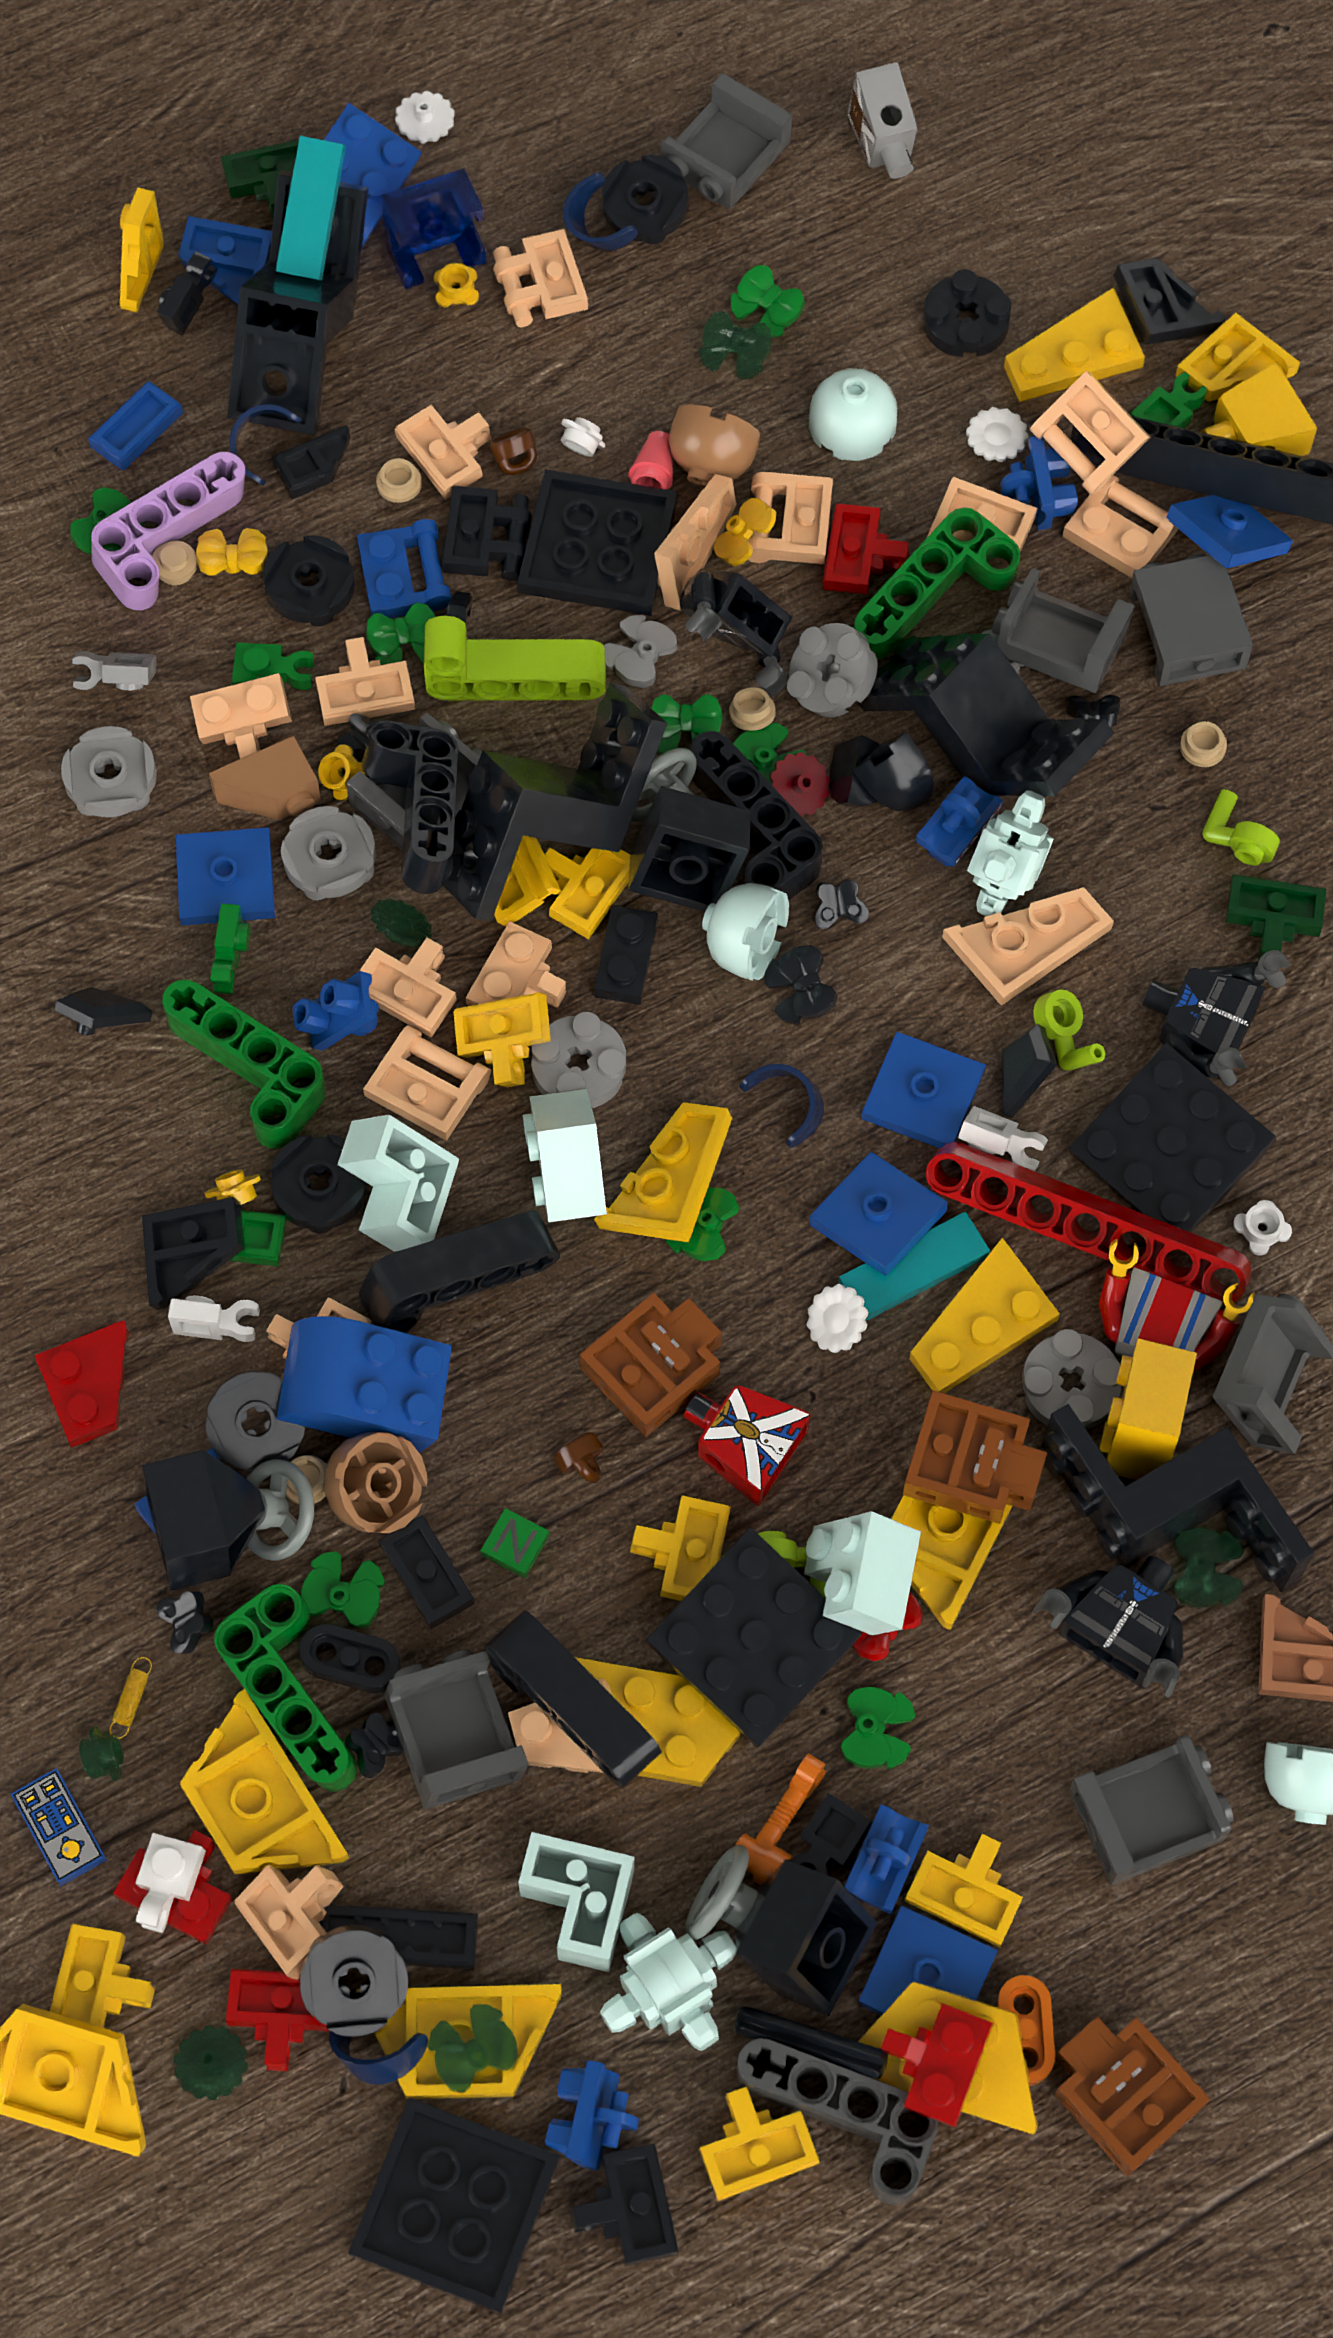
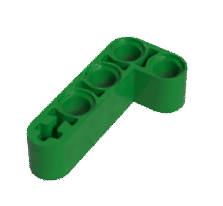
(928, 587)
(238, 1052)
(291, 1697)

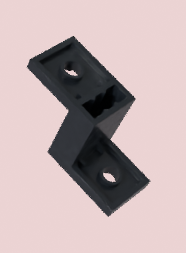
(292, 318)
(984, 715)
(552, 801)
(1175, 1499)

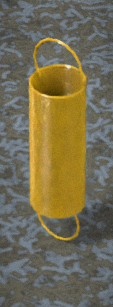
(130, 1697)

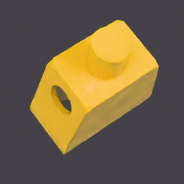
(1265, 414)

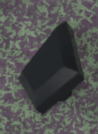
(101, 1009)
(1024, 1068)

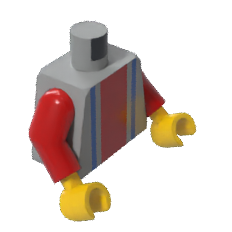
(1164, 1312)

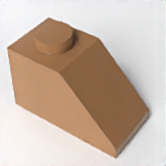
(268, 782)

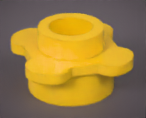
(456, 275)
(331, 769)
(234, 1185)

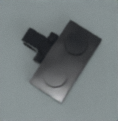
(631, 2206)

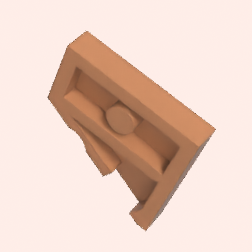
(1294, 1654)

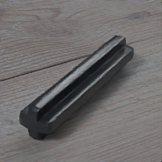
(812, 2041)

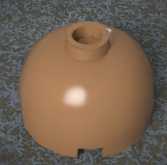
(711, 445)
(375, 1482)

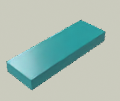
(310, 208)
(932, 1260)

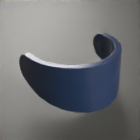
(574, 212)
(245, 418)
(816, 1102)
(382, 2069)

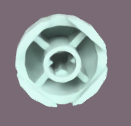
(853, 414)
(744, 928)
(1301, 1779)

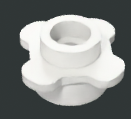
(582, 436)
(1263, 1213)

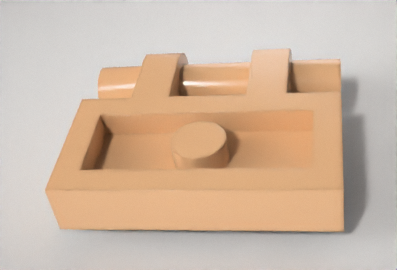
(554, 277)

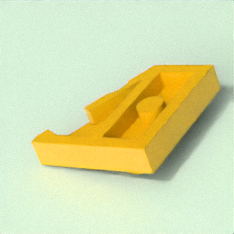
(140, 247)
(1233, 356)

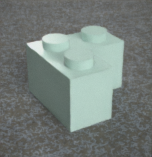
(565, 1142)
(407, 1179)
(865, 1570)
(591, 1887)

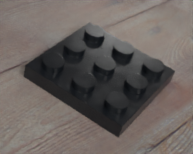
(596, 542)
(1172, 1142)
(752, 1637)
(454, 2205)

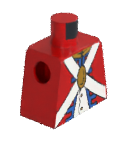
(748, 1438)

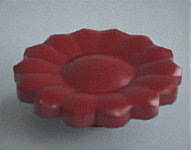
(801, 782)

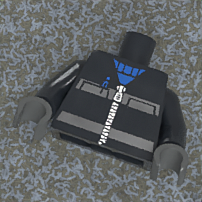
(738, 614)
(1214, 1012)
(1123, 1621)

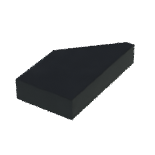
(312, 462)

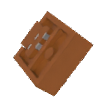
(654, 1361)
(973, 1459)
(1126, 2091)

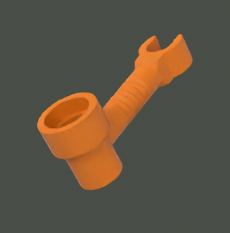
(763, 1852)

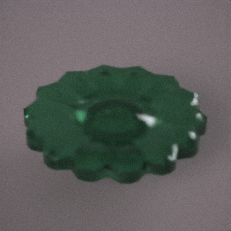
(401, 922)
(210, 2063)

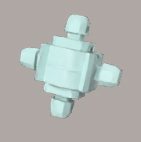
(1010, 854)
(668, 1981)

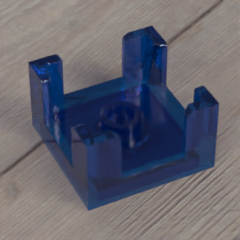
(432, 217)

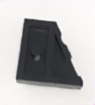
(1162, 303)
(189, 1246)

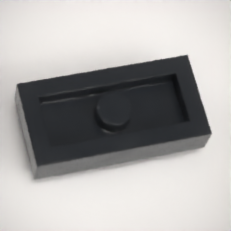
(626, 955)
(426, 1572)

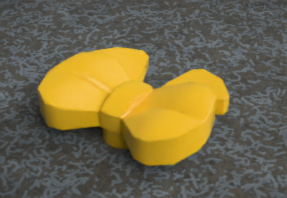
(752, 517)
(215, 555)

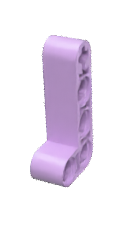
(219, 474)

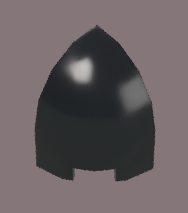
(897, 774)
(844, 784)

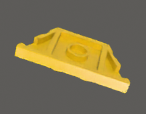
(948, 1553)
(675, 1715)
(256, 1798)
(523, 2008)
(1002, 2078)
(69, 2079)

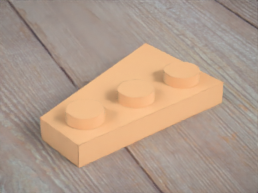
(693, 538)
(1025, 945)

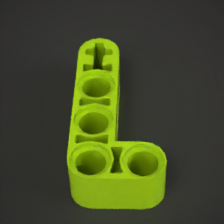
(509, 667)

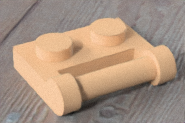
(1100, 422)
(804, 517)
(1116, 537)
(420, 1094)

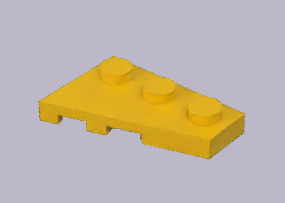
(1088, 340)
(673, 1180)
(983, 1322)

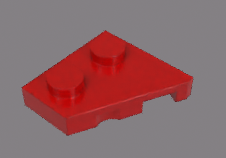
(87, 1382)

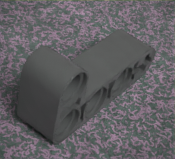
(833, 2109)

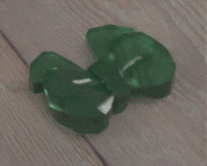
(723, 336)
(1200, 1583)
(460, 2061)

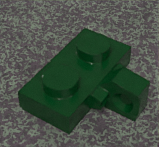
(258, 171)
(1275, 910)

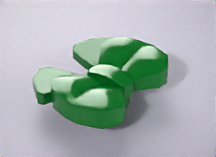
(758, 290)
(105, 503)
(388, 635)
(696, 718)
(759, 747)
(706, 1240)
(356, 1600)
(868, 1744)

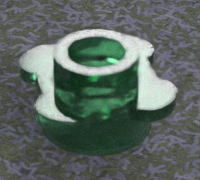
(101, 1754)

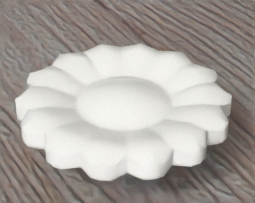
(424, 117)
(997, 434)
(837, 1318)

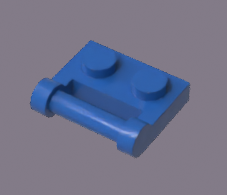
(388, 571)

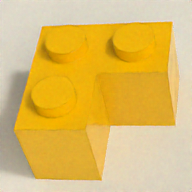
(1149, 1417)

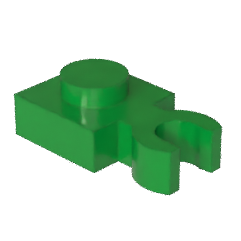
(1171, 407)
(263, 660)
(230, 939)

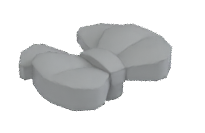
(637, 664)

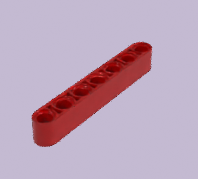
(1063, 1223)

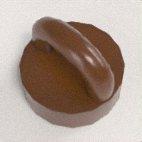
(511, 445)
(580, 1456)

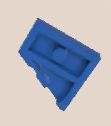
(234, 251)

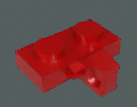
(859, 550)
(193, 1918)
(274, 2008)
(941, 2062)

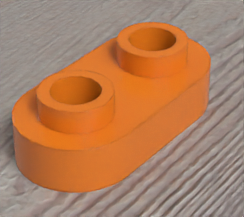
(1036, 2026)

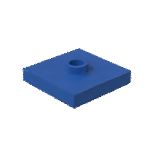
(1229, 530)
(226, 870)
(923, 1091)
(878, 1213)
(927, 1954)

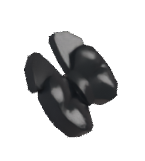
(801, 969)

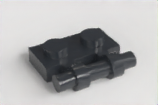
(471, 532)

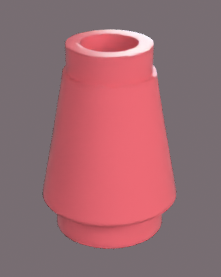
(654, 463)

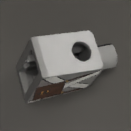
(883, 119)

